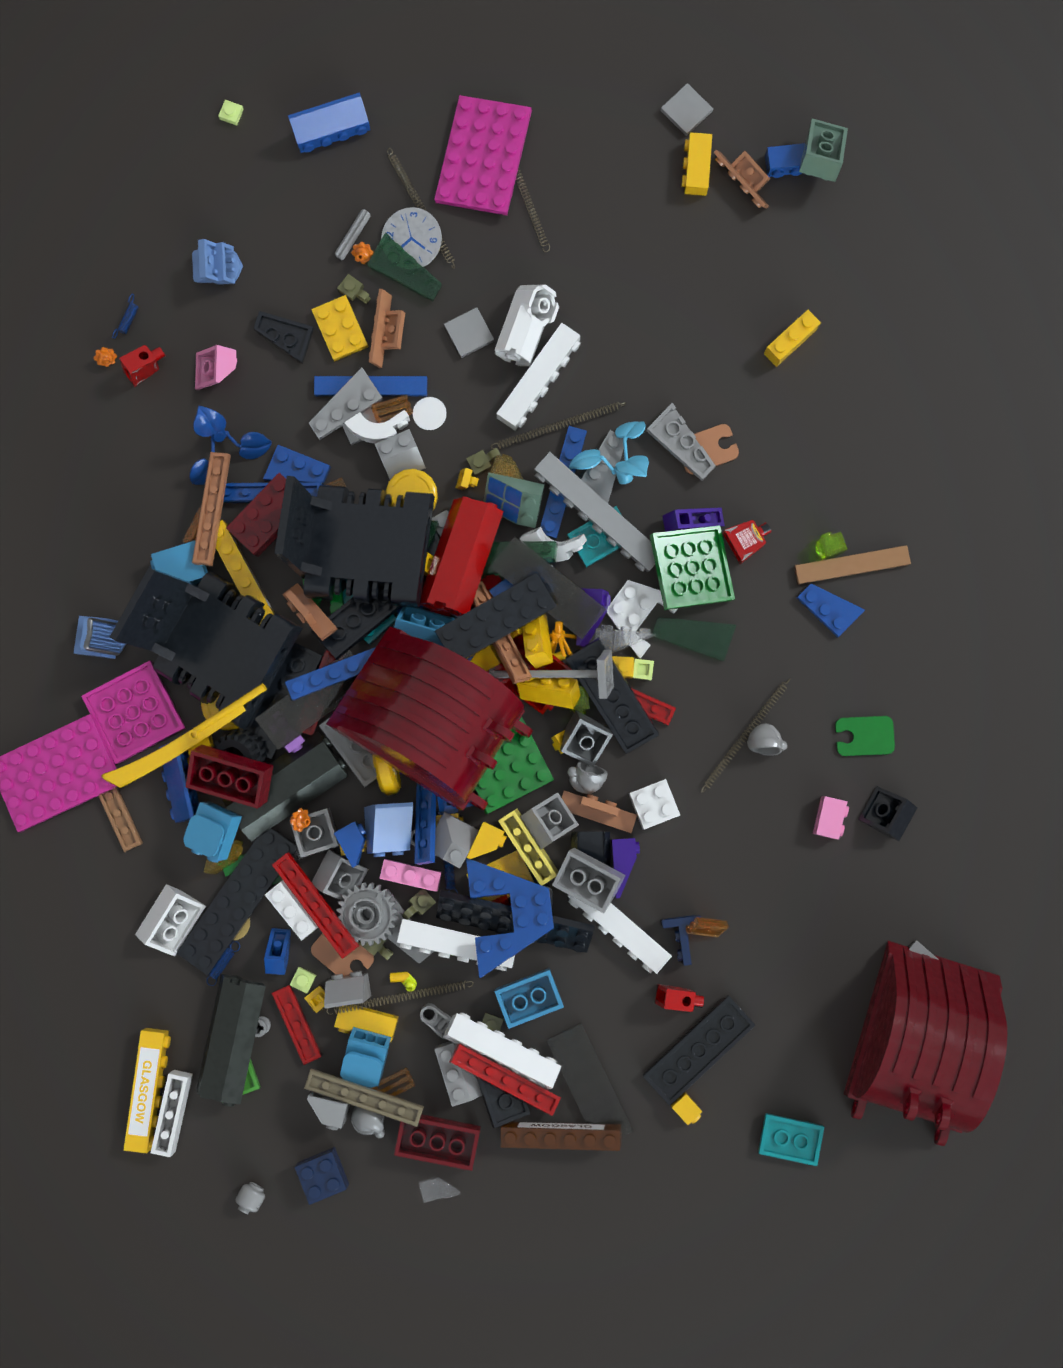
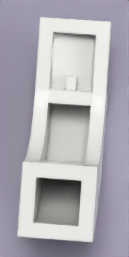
(376, 432)
(564, 550)

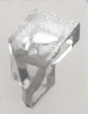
(435, 1189)

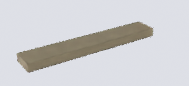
(364, 1097)

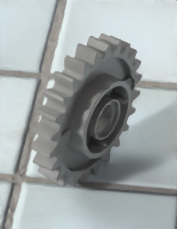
(381, 913)

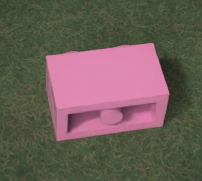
(830, 817)

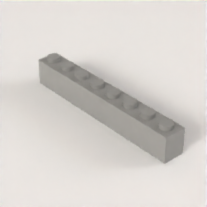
(597, 510)

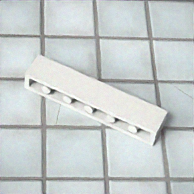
(538, 376)
(627, 934)
(441, 940)
(502, 1051)

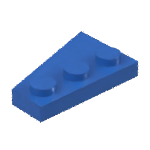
(296, 464)
(830, 609)

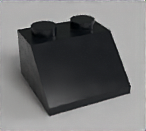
(888, 813)

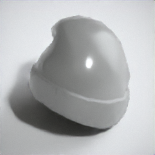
(766, 740)
(587, 778)
(368, 1122)

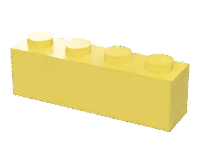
(534, 857)

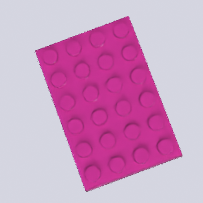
(483, 155)
(55, 773)

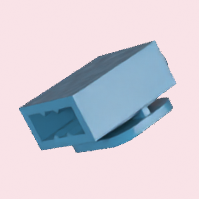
(178, 563)
(212, 831)
(365, 1057)

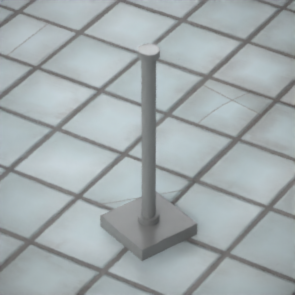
(603, 674)

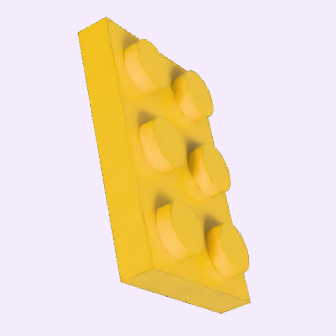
(339, 328)
(511, 864)

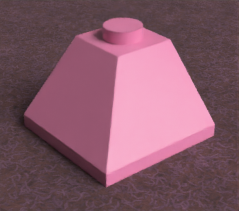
(214, 365)

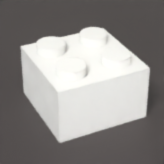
(654, 804)

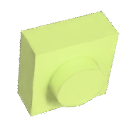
(231, 112)
(643, 669)
(303, 980)

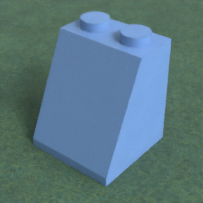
(388, 828)

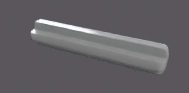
(352, 234)

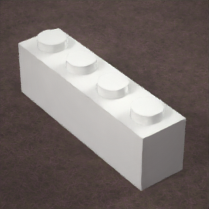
(171, 1113)

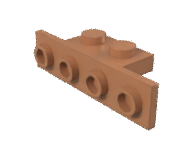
(748, 173)
(387, 329)
(309, 612)
(604, 813)

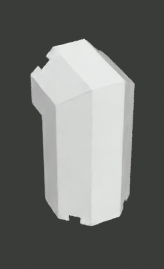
(528, 314)

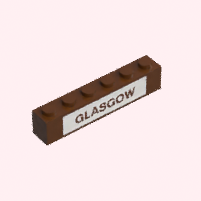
(561, 1136)

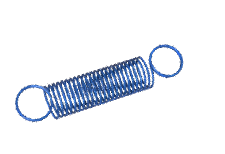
(128, 325)
(450, 874)
(224, 965)

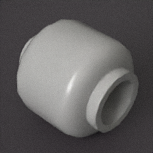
(250, 1198)

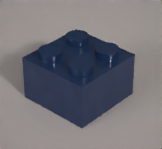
(321, 1175)

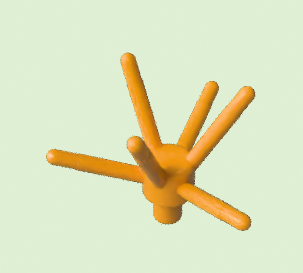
(558, 636)

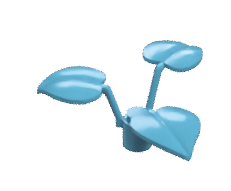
(624, 469)

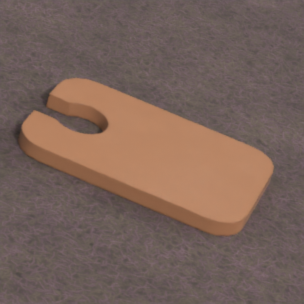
(709, 441)
(331, 959)

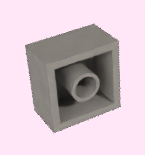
(549, 820)
(318, 835)

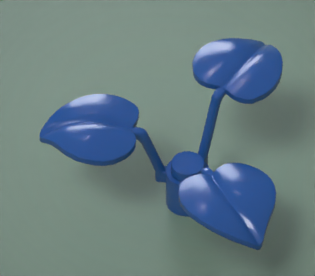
(213, 424)

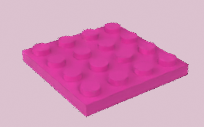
(133, 712)

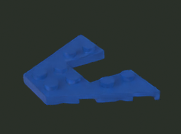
(529, 907)

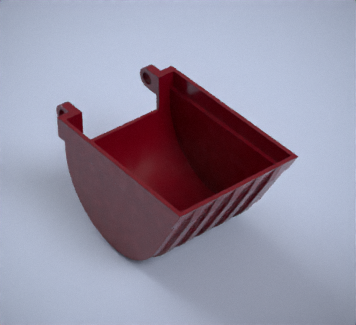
(430, 715)
(930, 1042)

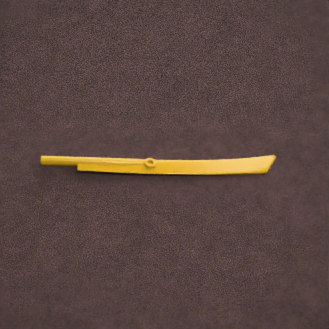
(137, 769)

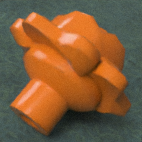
(362, 252)
(105, 357)
(300, 819)

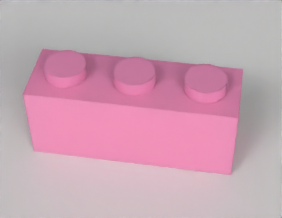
(410, 875)

